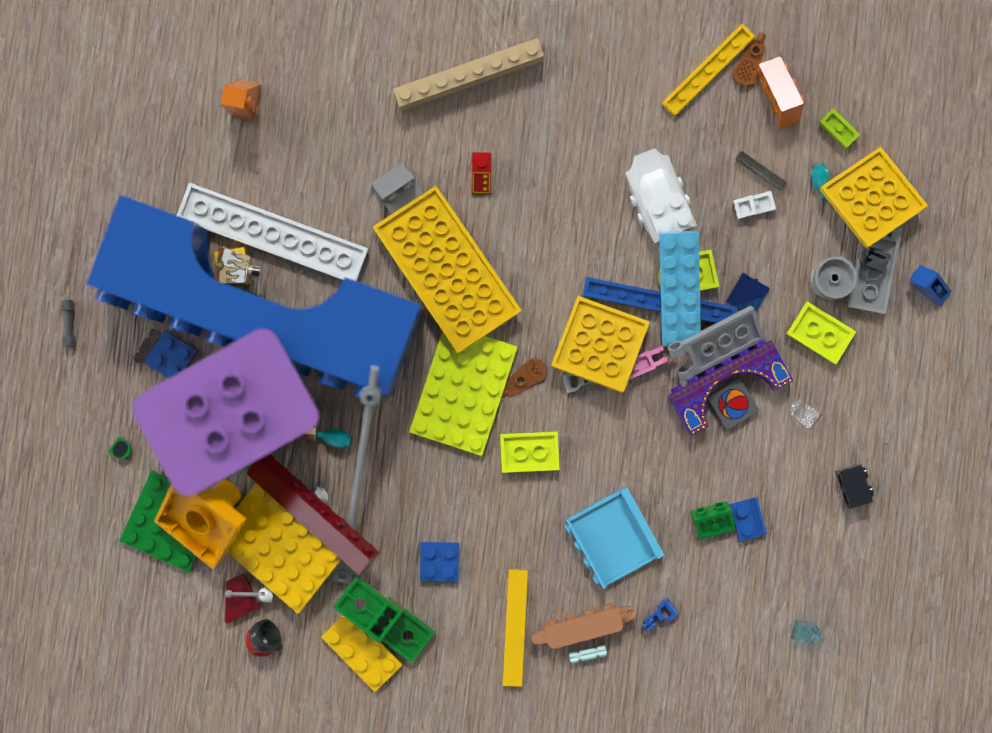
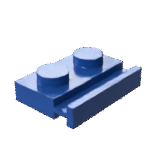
(748, 519)

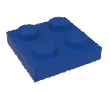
(170, 355)
(439, 561)

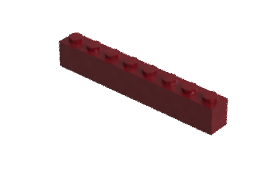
(313, 513)

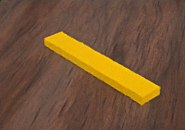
(708, 70)
(515, 627)

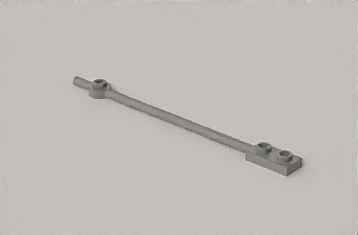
(343, 572)

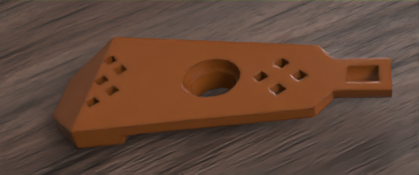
(528, 374)

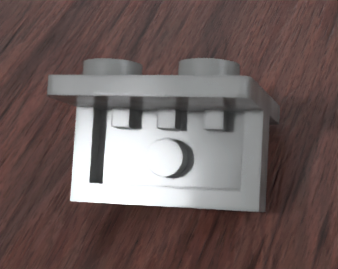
(397, 188)

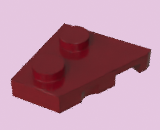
(239, 605)

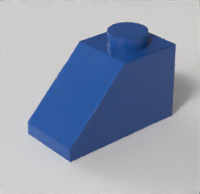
(930, 284)

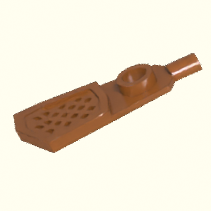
(751, 59)

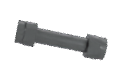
(66, 307)

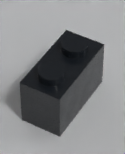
(854, 485)

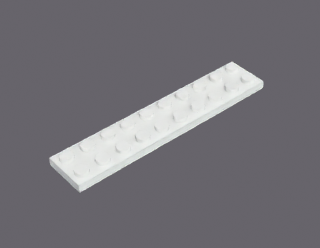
(272, 233)

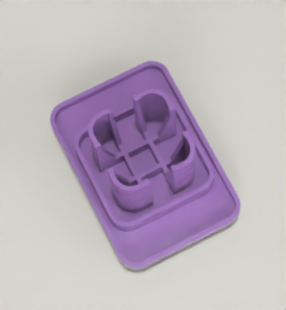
(225, 412)

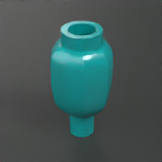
(820, 176)
(336, 438)

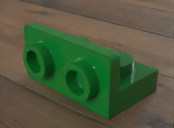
(713, 520)

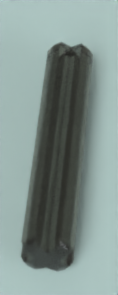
(760, 170)

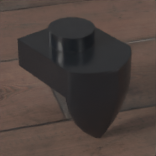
(875, 259)

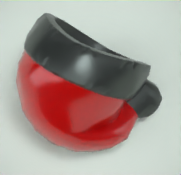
(263, 638)

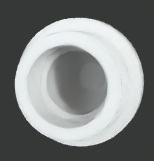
(321, 494)

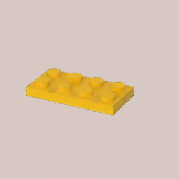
(367, 657)

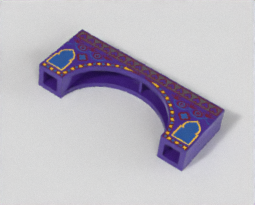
(691, 399)

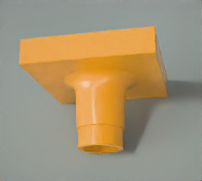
(203, 521)

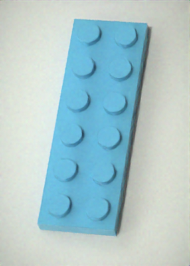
(679, 285)

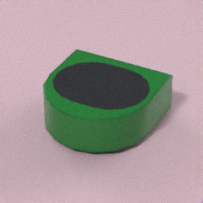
(121, 448)

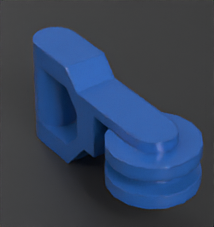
(649, 623)

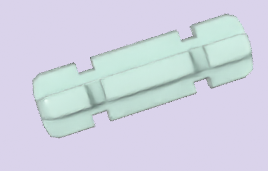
(588, 654)

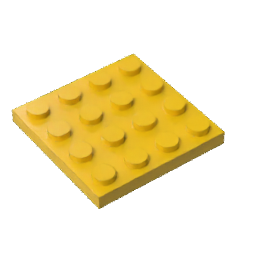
(873, 197)
(600, 344)

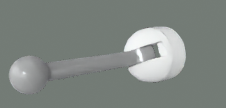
(264, 594)

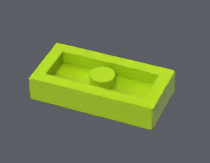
(838, 128)

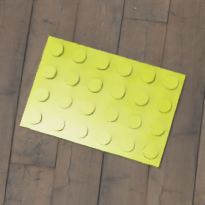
(463, 393)

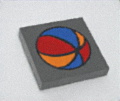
(733, 404)

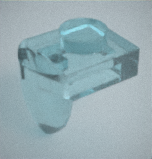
(806, 632)

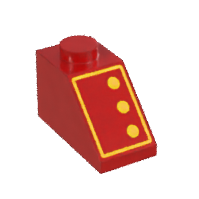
(481, 173)

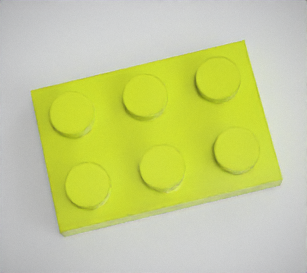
(821, 332)
(529, 452)

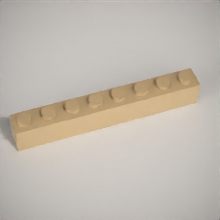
(469, 74)

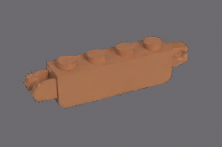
(584, 626)

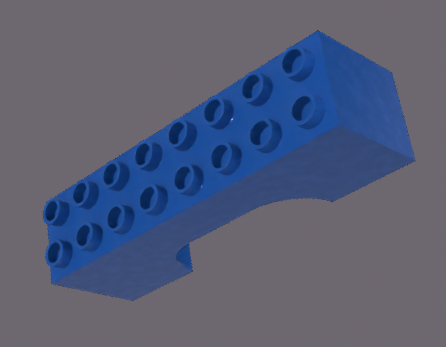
(166, 270)

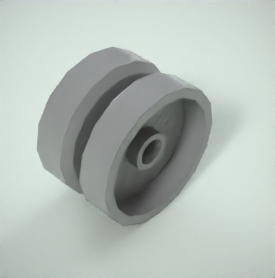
(834, 289)

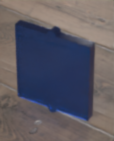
(747, 293)

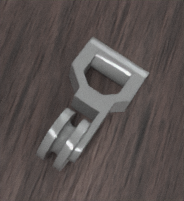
(568, 383)

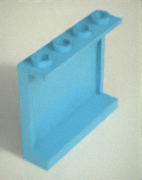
(613, 537)

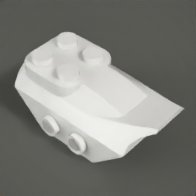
(658, 195)

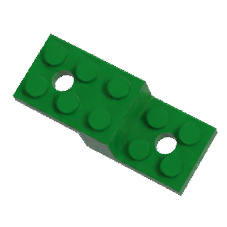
(384, 619)

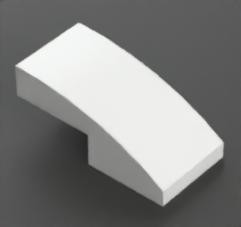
(754, 205)

